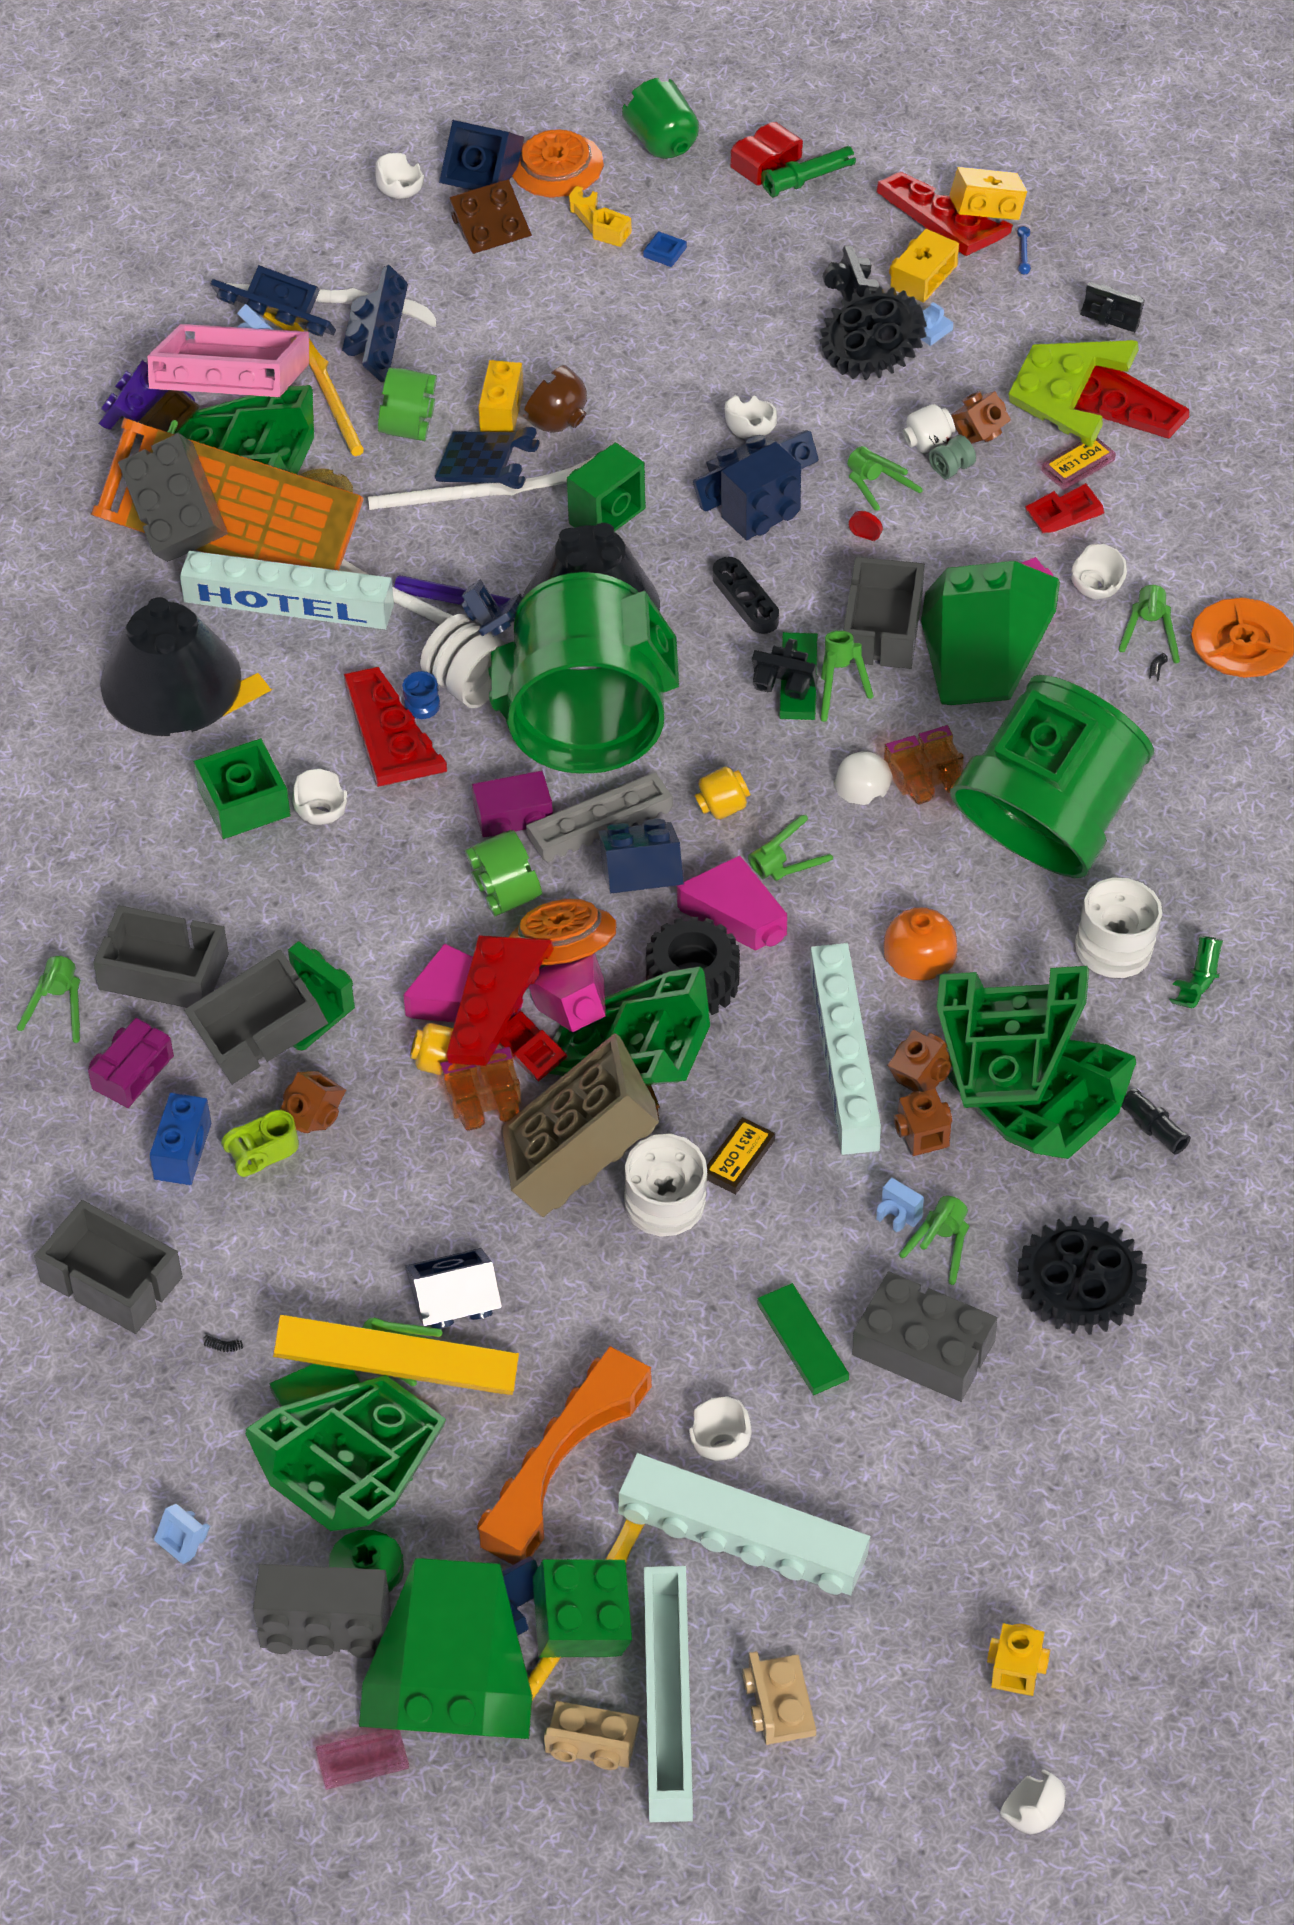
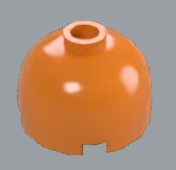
(920, 944)

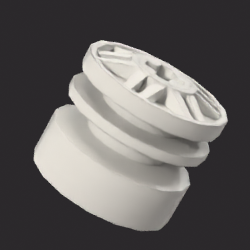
(461, 659)
(1118, 927)
(665, 1185)

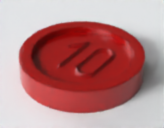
(865, 525)

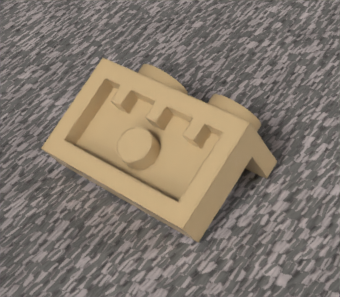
(780, 1697)
(591, 1735)

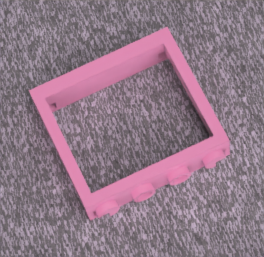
(228, 360)

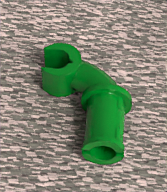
(1202, 974)

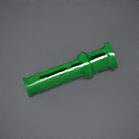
(795, 173)

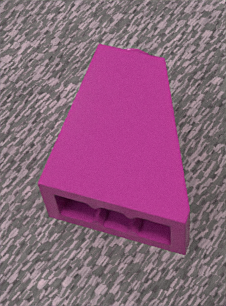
(738, 901)
(439, 987)
(571, 992)

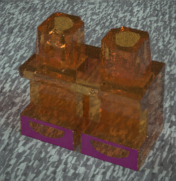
(924, 763)
(498, 1091)

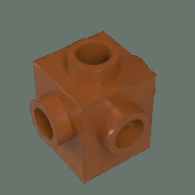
(981, 417)
(920, 1062)
(312, 1101)
(924, 1122)

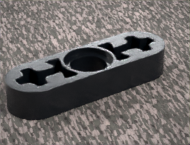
(745, 583)

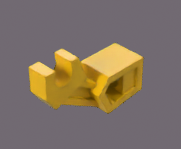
(603, 223)

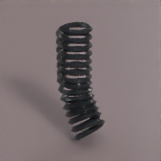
(1154, 663)
(231, 1343)

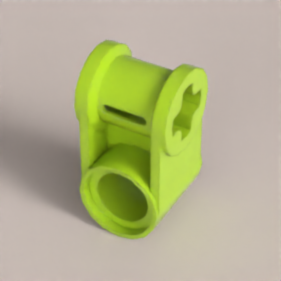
(261, 1142)

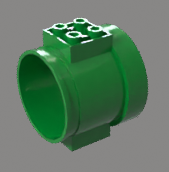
(592, 715)
(1054, 776)

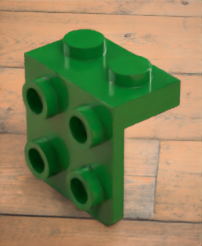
(327, 985)

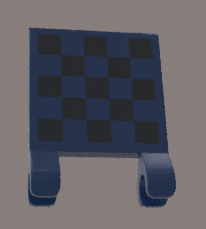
(484, 457)

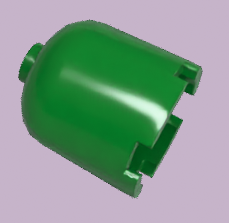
(661, 118)

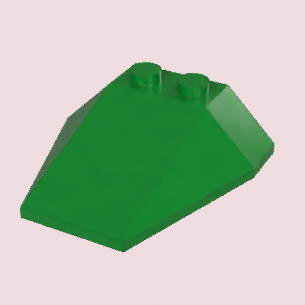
(259, 427)
(985, 628)
(657, 1021)
(1010, 1036)
(1076, 1105)
(346, 1450)
(450, 1656)

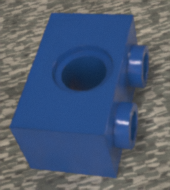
(180, 1139)

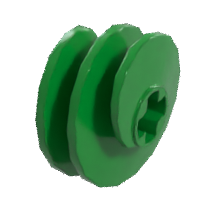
(372, 1548)

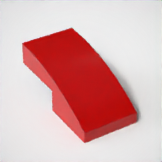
(1056, 512)
(531, 1047)

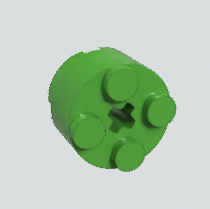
(407, 403)
(503, 872)

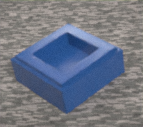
(665, 249)

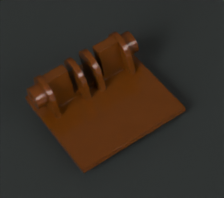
(489, 216)

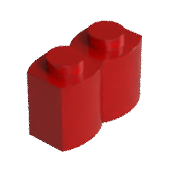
(767, 149)

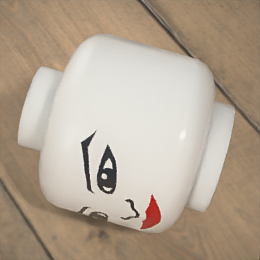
(928, 428)

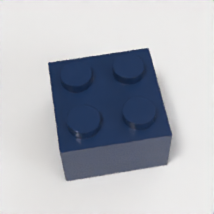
(761, 491)
(641, 856)

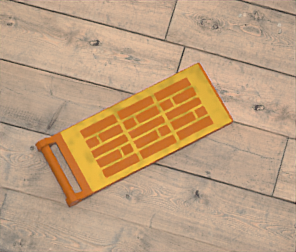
(264, 508)

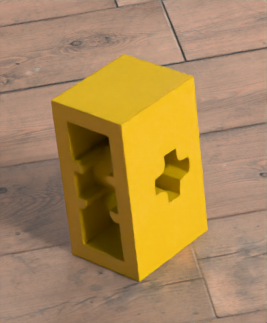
(988, 193)
(924, 265)
(501, 396)

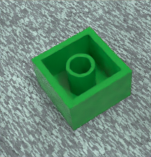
(607, 489)
(242, 788)
(581, 1608)

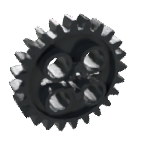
(873, 332)
(1048, 1261)

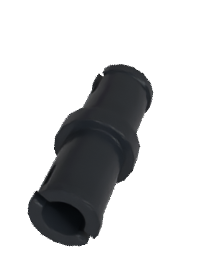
(1155, 1121)

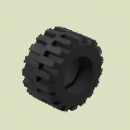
(702, 944)

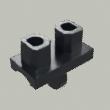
(850, 275)
(1112, 307)
(785, 665)

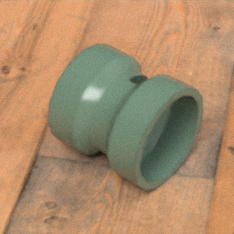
(953, 456)

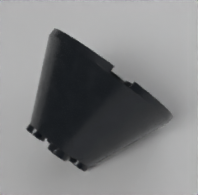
(594, 551)
(169, 672)

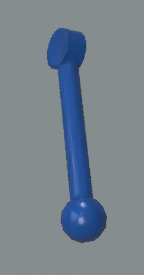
(1024, 267)

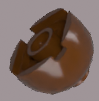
(557, 403)

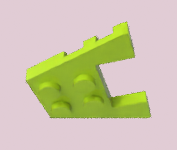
(1056, 376)

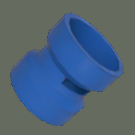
(421, 694)

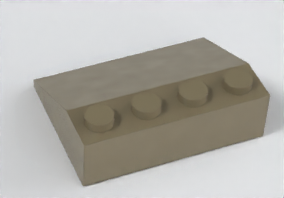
(578, 1127)

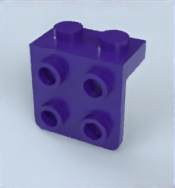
(133, 398)

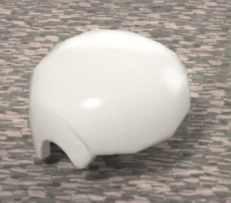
(394, 172)
(742, 416)
(1100, 564)
(863, 778)
(318, 789)
(720, 1420)
(1035, 1803)

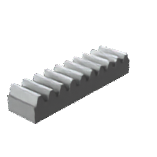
(583, 821)

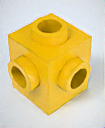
(1018, 1658)

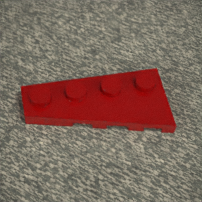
(939, 213)
(1131, 403)
(389, 731)
(492, 992)

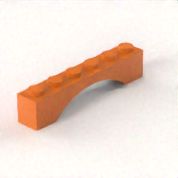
(608, 1394)

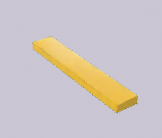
(396, 1355)

